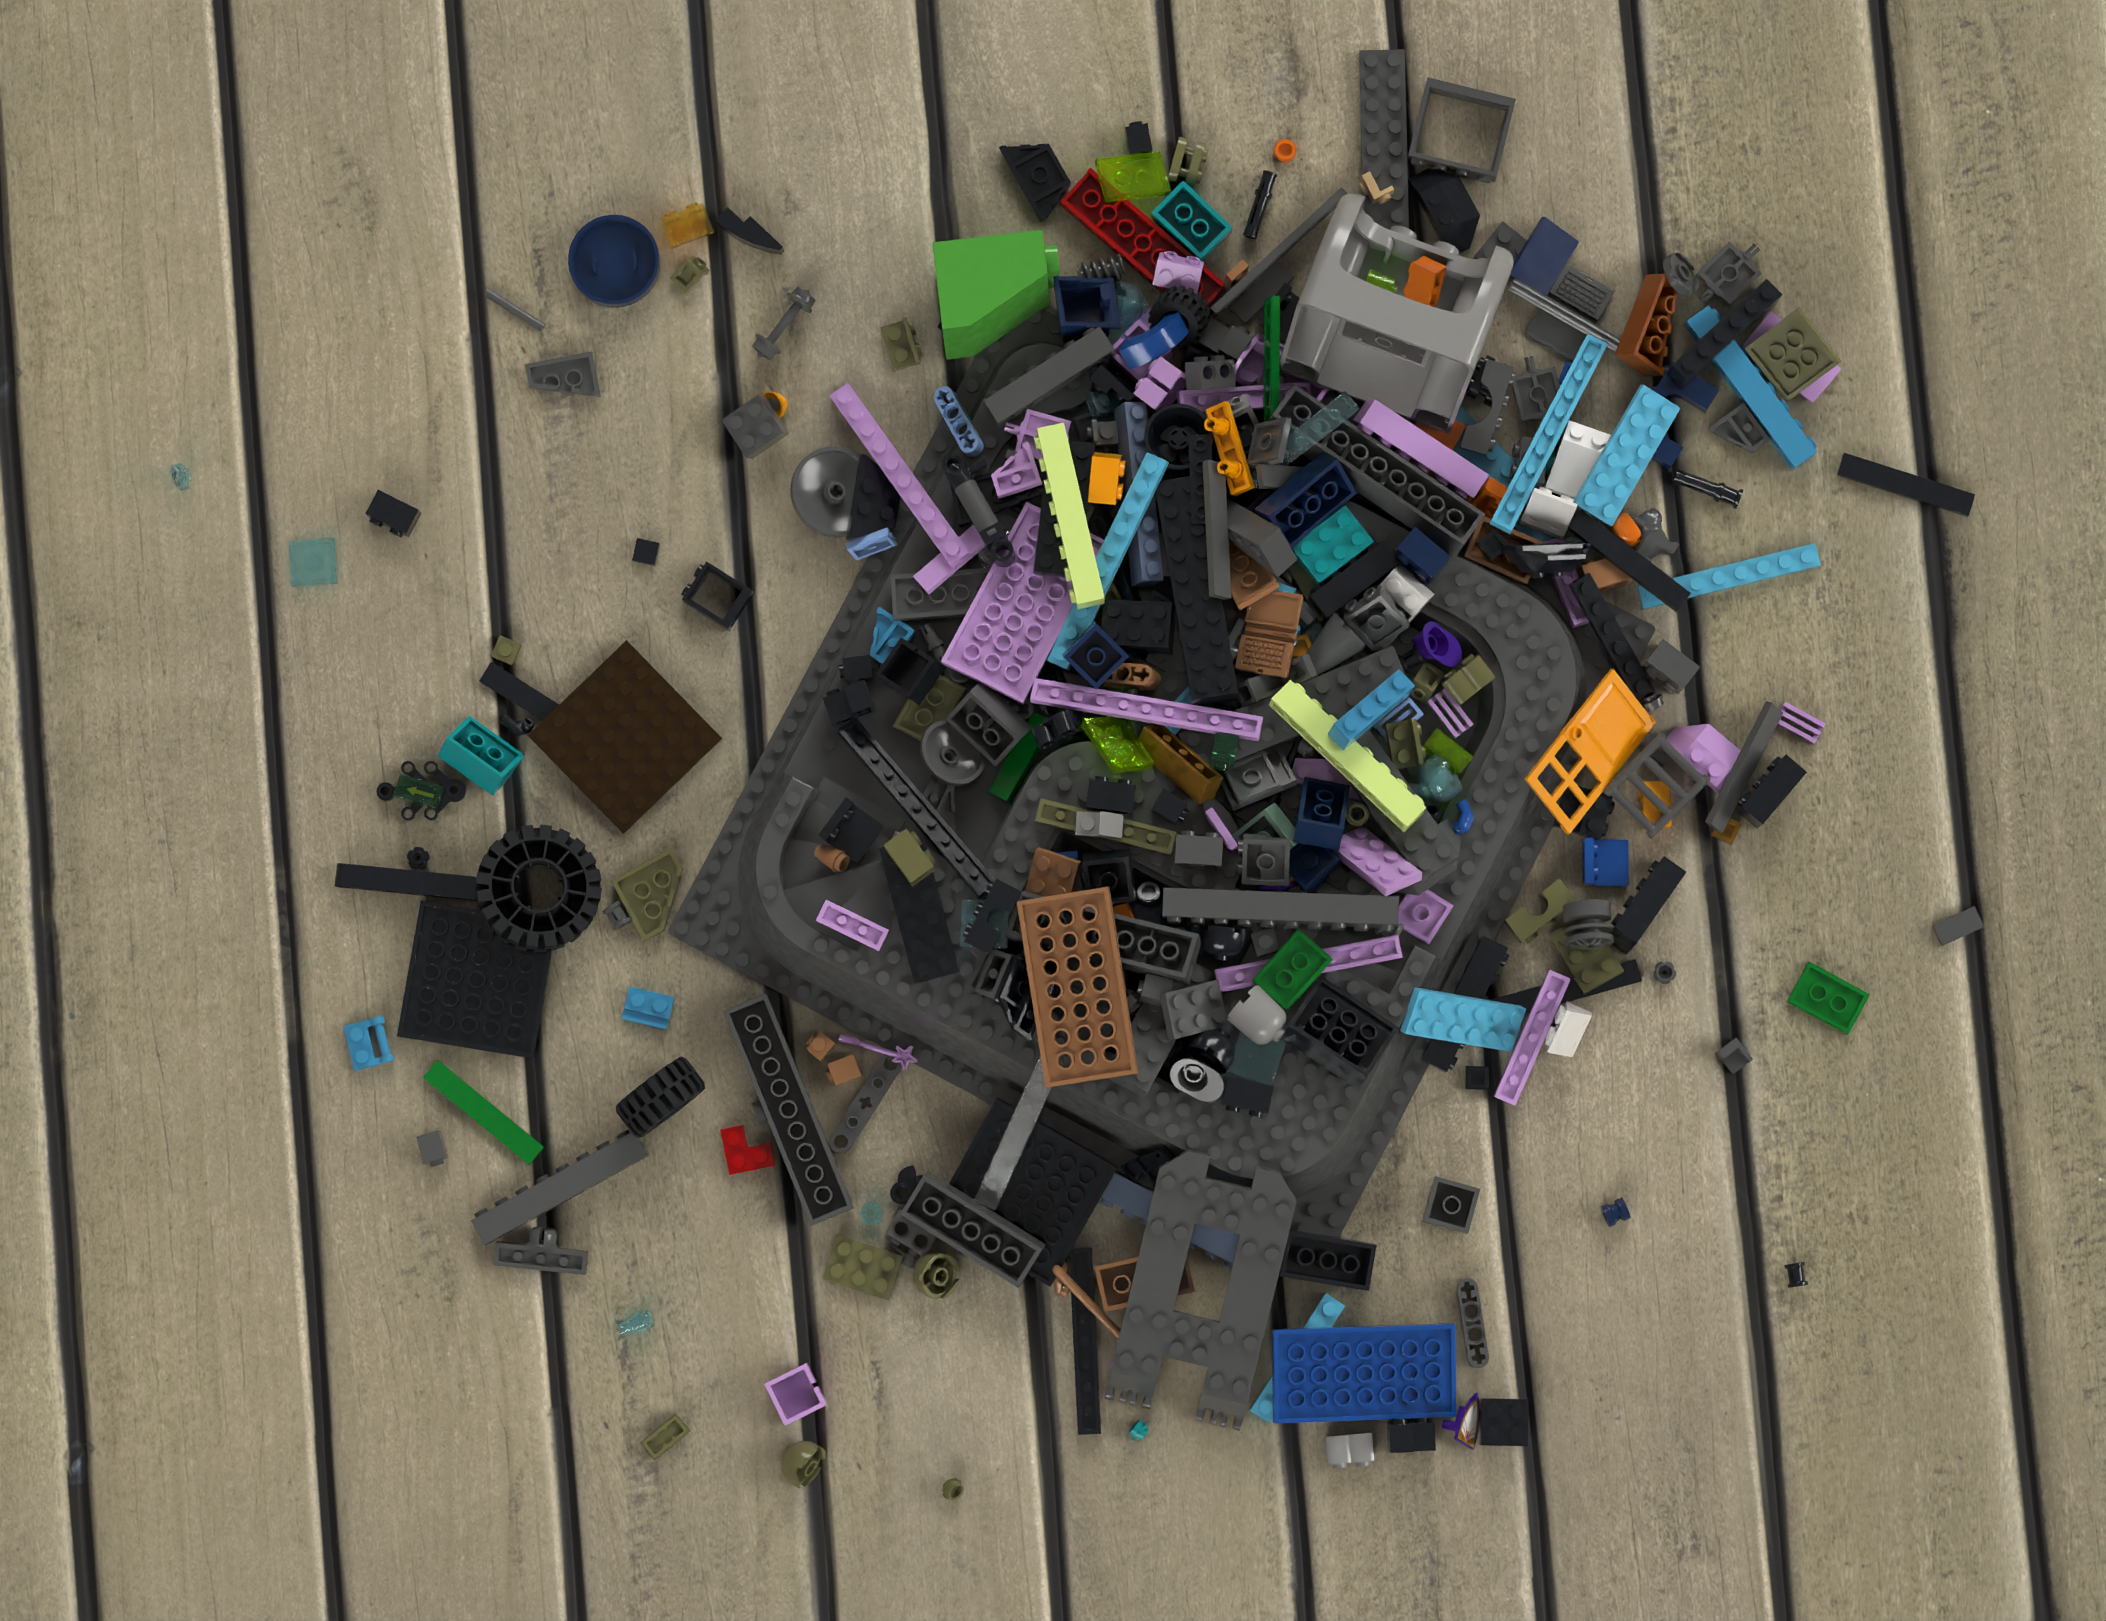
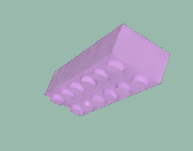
(1418, 445)

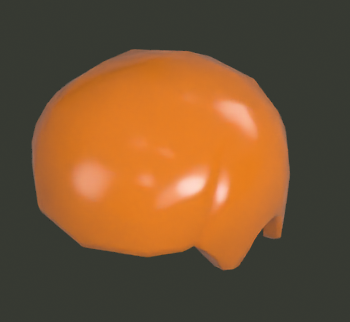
(1626, 529)

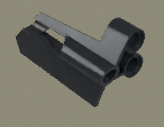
(1063, 724)

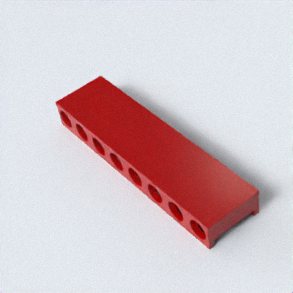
(1130, 233)

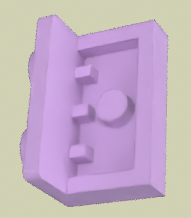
(1178, 271)

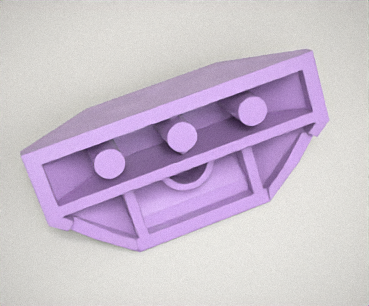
(1706, 751)

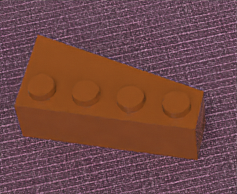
(1648, 325)

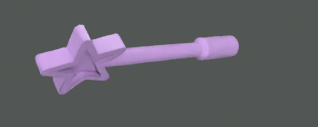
(901, 1056)

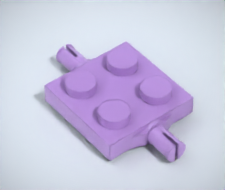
(1029, 426)

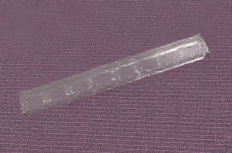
(1015, 1138)

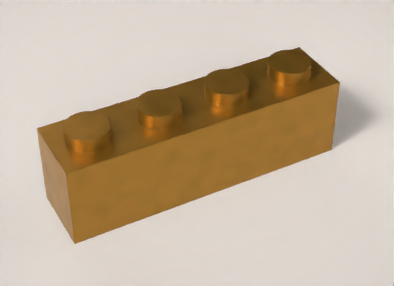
(1180, 763)

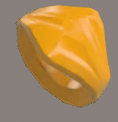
(782, 402)

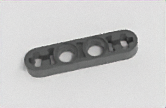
(1476, 1322)

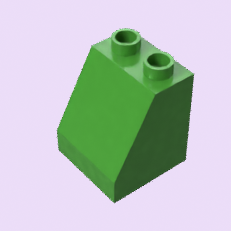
(991, 287)

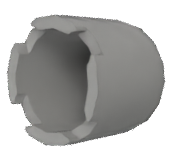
(1259, 1017)

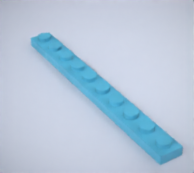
(1548, 433)
(1113, 550)

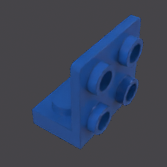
(1605, 862)

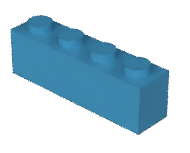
(1371, 709)

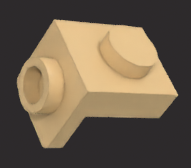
(1370, 188)

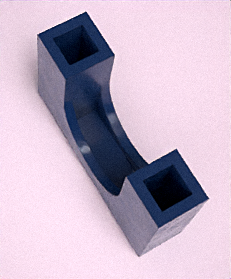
(1697, 393)

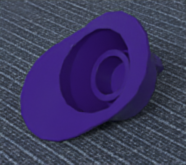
(1438, 644)

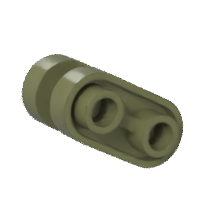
(1198, 154)

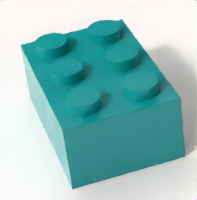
(1191, 221)
(1331, 545)

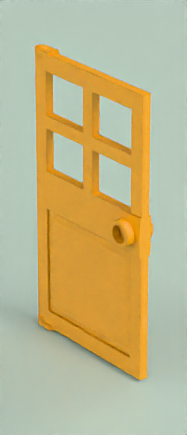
(1603, 737)

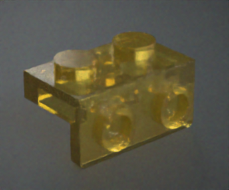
(686, 225)

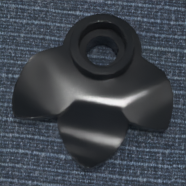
(906, 1180)

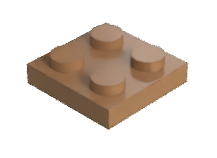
(1052, 873)

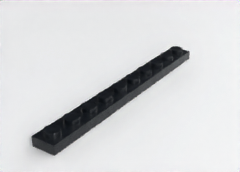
(916, 806)

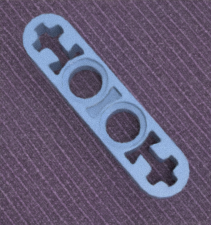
(957, 422)

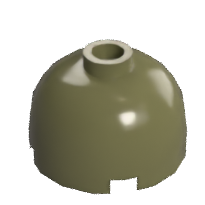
(936, 1275)
(801, 1462)

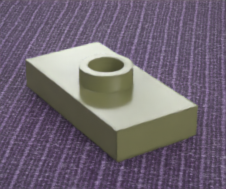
(665, 1436)

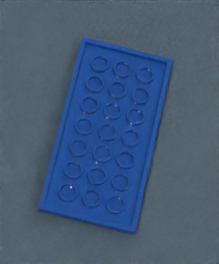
(1364, 1373)

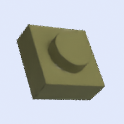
(506, 650)

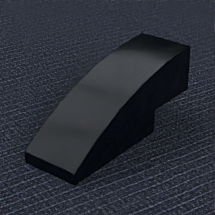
(748, 232)

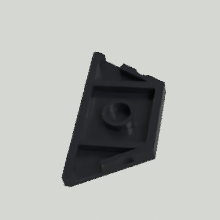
(1038, 176)
(873, 502)

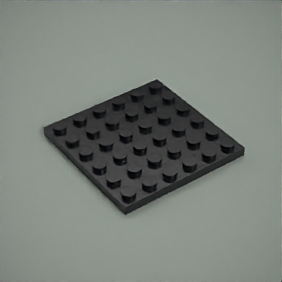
(471, 985)
(1049, 1189)

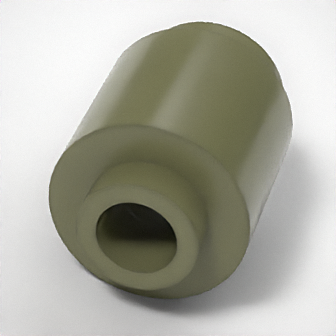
(1361, 810)

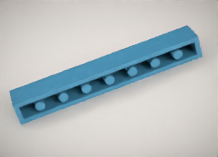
(1756, 394)

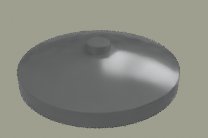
(825, 489)

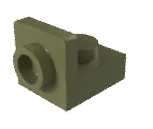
(689, 273)
(1426, 682)

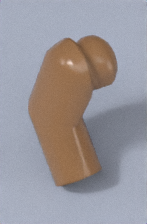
(1059, 1287)

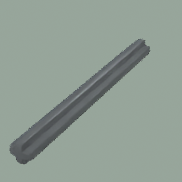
(1563, 313)

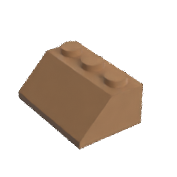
(1502, 563)

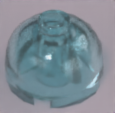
(1130, 303)
(1437, 781)

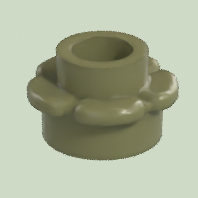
(952, 1489)

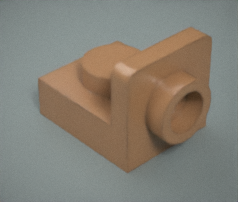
(1237, 273)

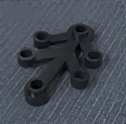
(446, 798)

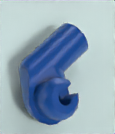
(1466, 818)

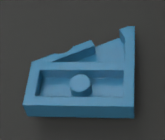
(887, 634)

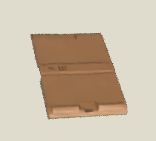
(1270, 634)

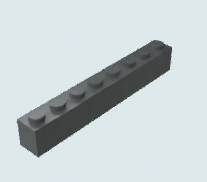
(559, 1188)

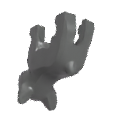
(1652, 536)

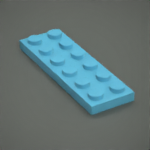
(1626, 455)
(1463, 1019)

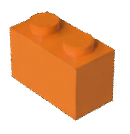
(1425, 281)

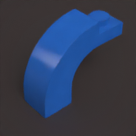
(1156, 341)

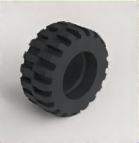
(660, 1097)

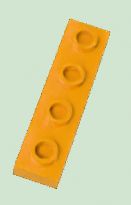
(1229, 447)

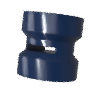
(1615, 1211)

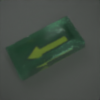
(418, 791)

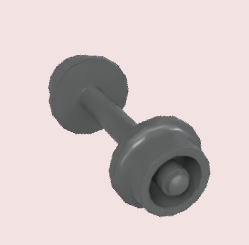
(765, 346)

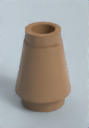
(833, 858)

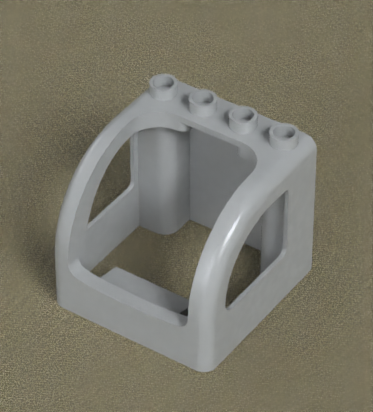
(1378, 340)

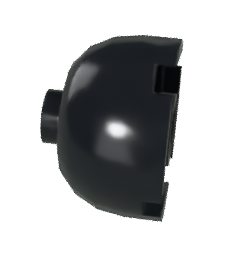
(1222, 941)
(1213, 1048)

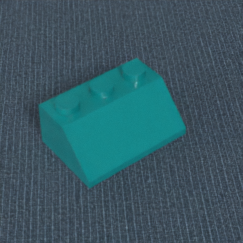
(480, 755)

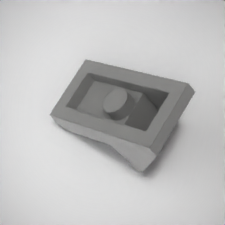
(1099, 824)

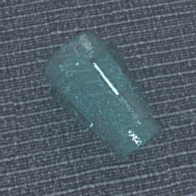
(637, 1323)

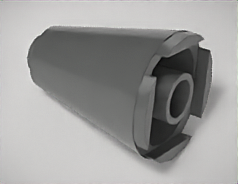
(1334, 645)

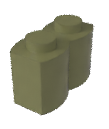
(1468, 678)

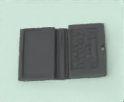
(1580, 296)

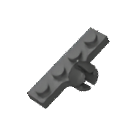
(541, 1254)

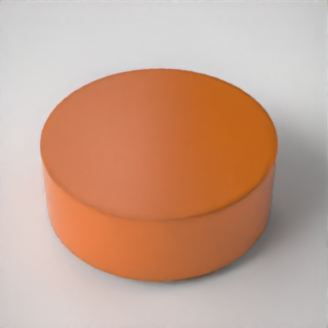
(1285, 150)

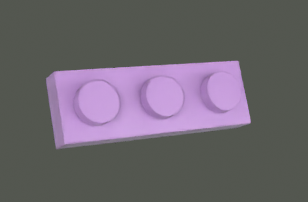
(852, 925)

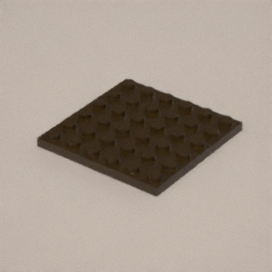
(625, 737)

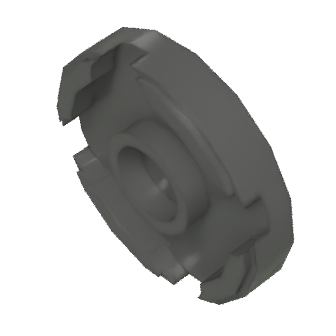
(1680, 274)

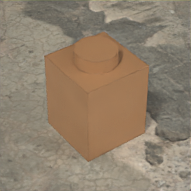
(843, 1070)

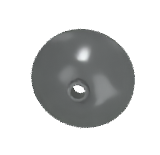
(964, 759)

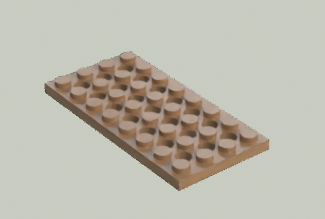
(1113, 993)

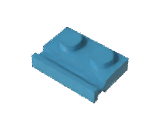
(648, 1008)

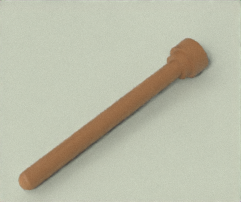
(1087, 1301)

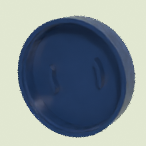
(614, 261)

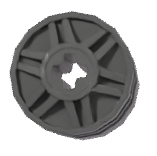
(1588, 923)

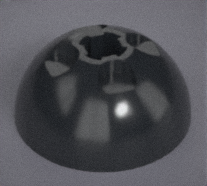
(1174, 425)

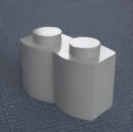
(1349, 1449)

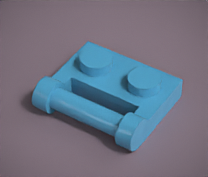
(361, 1045)

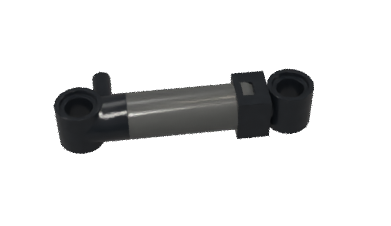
(978, 508)

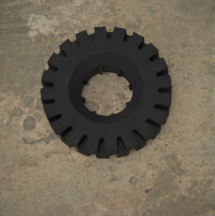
(531, 927)

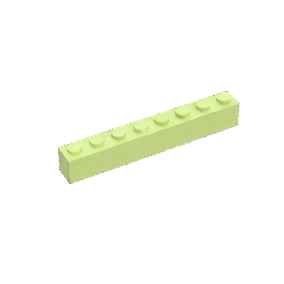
(1070, 516)
(1354, 762)

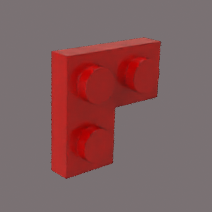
(741, 1157)

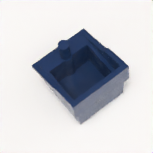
(1085, 305)

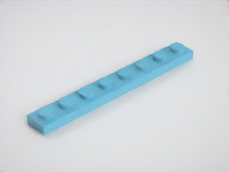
(1741, 573)

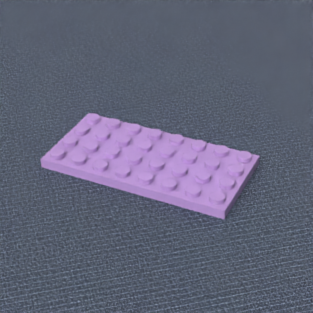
(1013, 617)

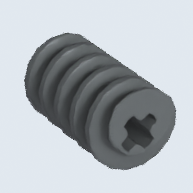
(1102, 270)

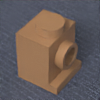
(819, 1045)

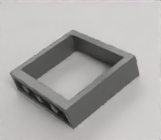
(1469, 95)

